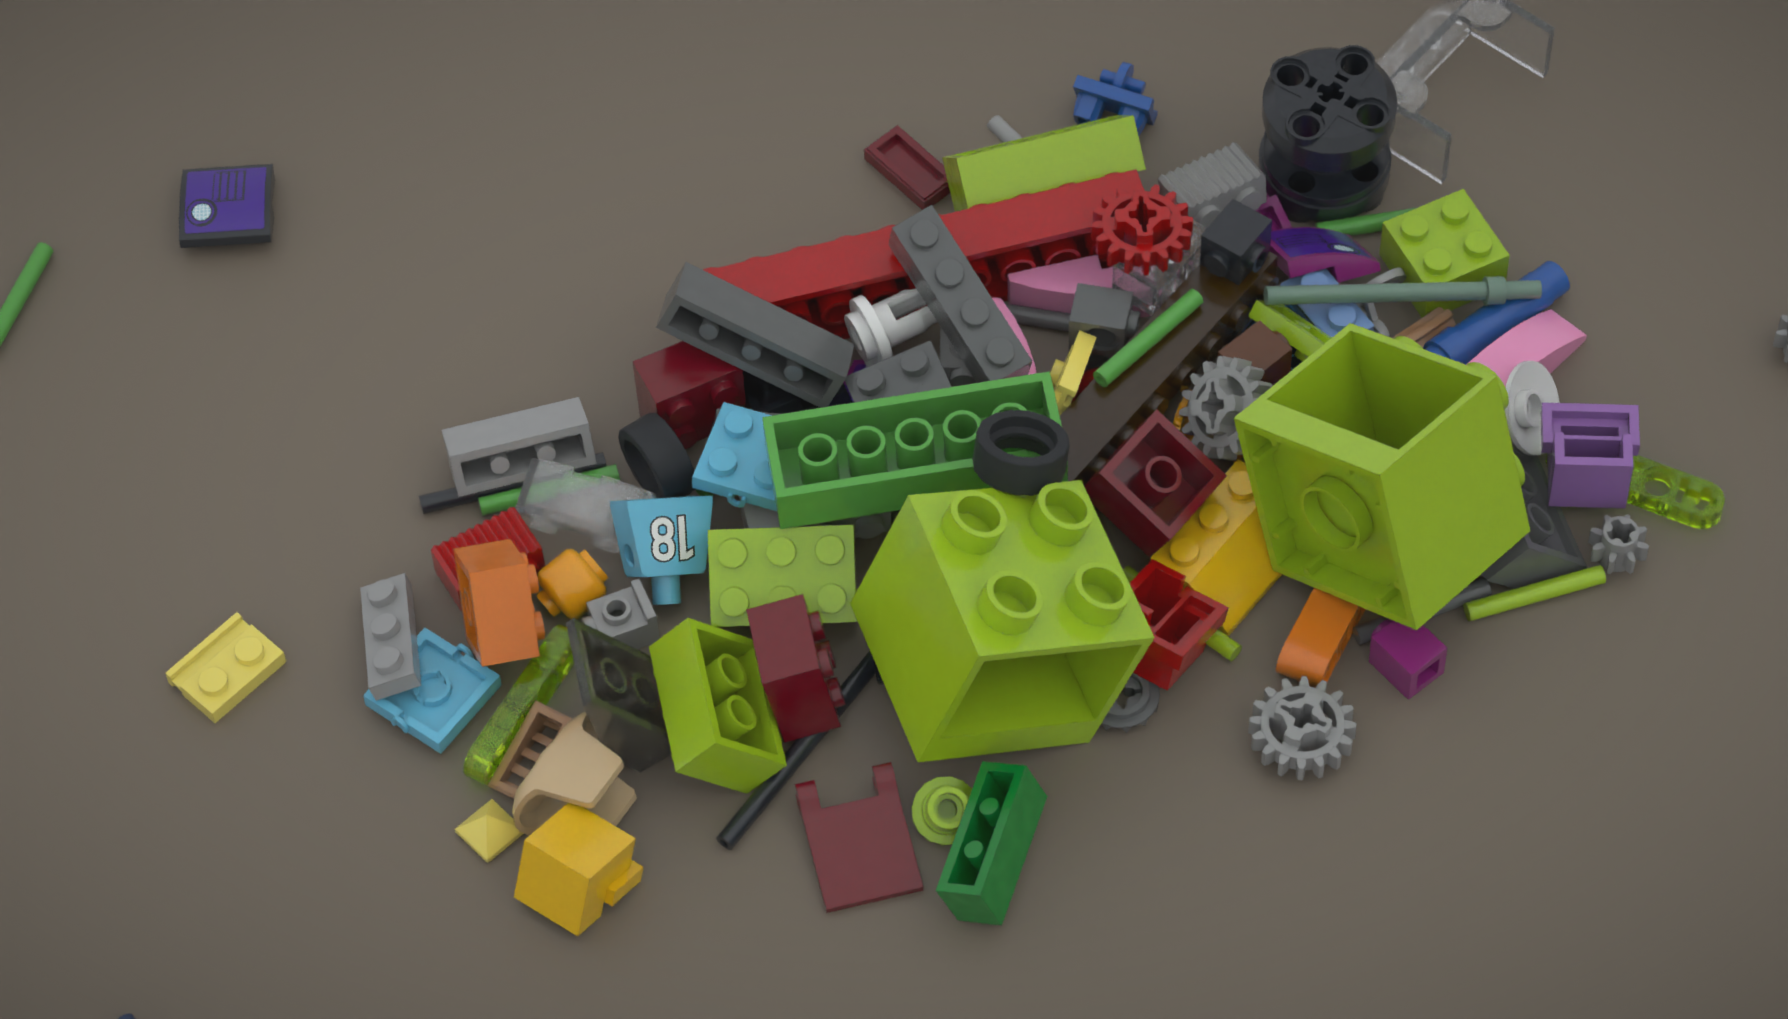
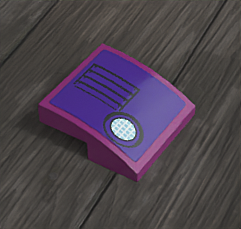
(1313, 249)

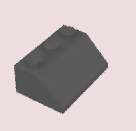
(1548, 547)

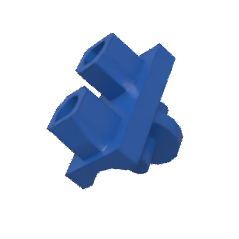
(1113, 93)

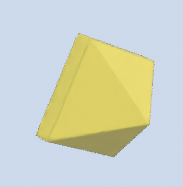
(489, 831)

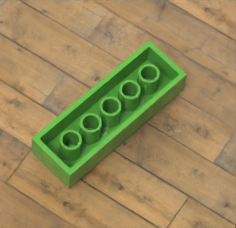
(881, 450)

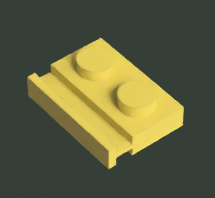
(1068, 374)
(226, 667)

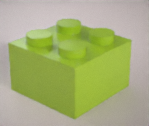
(1443, 244)

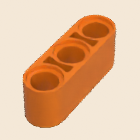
(1318, 638)

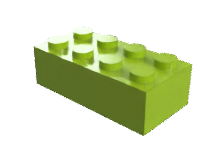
(1044, 161)

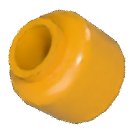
(570, 583)

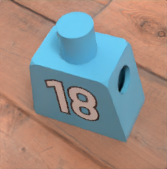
(663, 540)

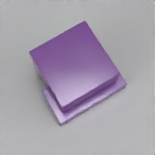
(1589, 453)

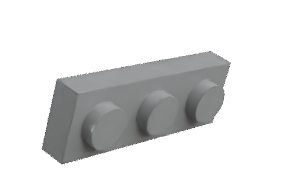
(390, 636)

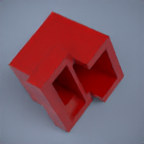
(1178, 619)

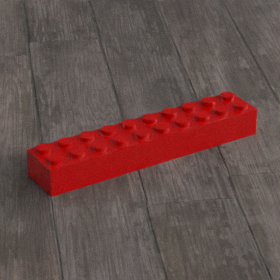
(994, 238)

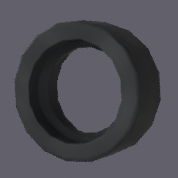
(1025, 431)
(657, 457)

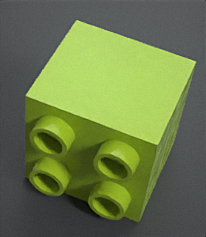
(1384, 473)
(1000, 620)

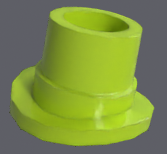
(940, 808)

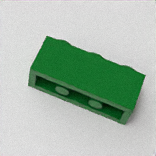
(991, 843)

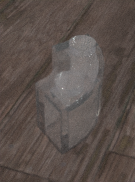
(573, 501)

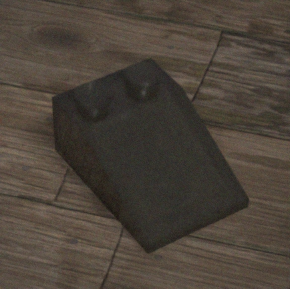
(619, 696)

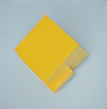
(575, 867)

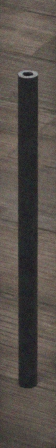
(794, 758)

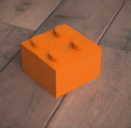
(498, 602)

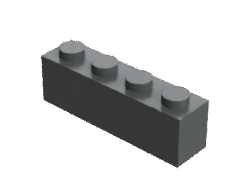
(958, 298)
(755, 336)

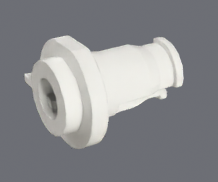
(875, 326)

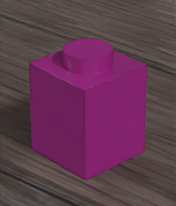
(1407, 656)

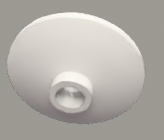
(1527, 389)

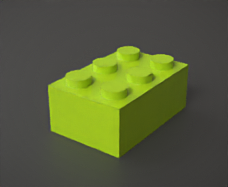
(774, 564)
(716, 707)

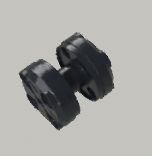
(1327, 133)

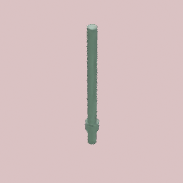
(1490, 290)

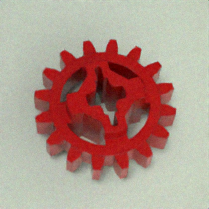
(1142, 229)

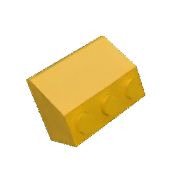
(1224, 549)

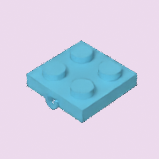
(736, 459)
(448, 697)

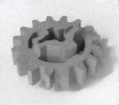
(1216, 400)
(1304, 731)

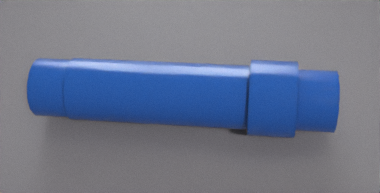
(1492, 321)

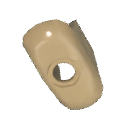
(573, 771)

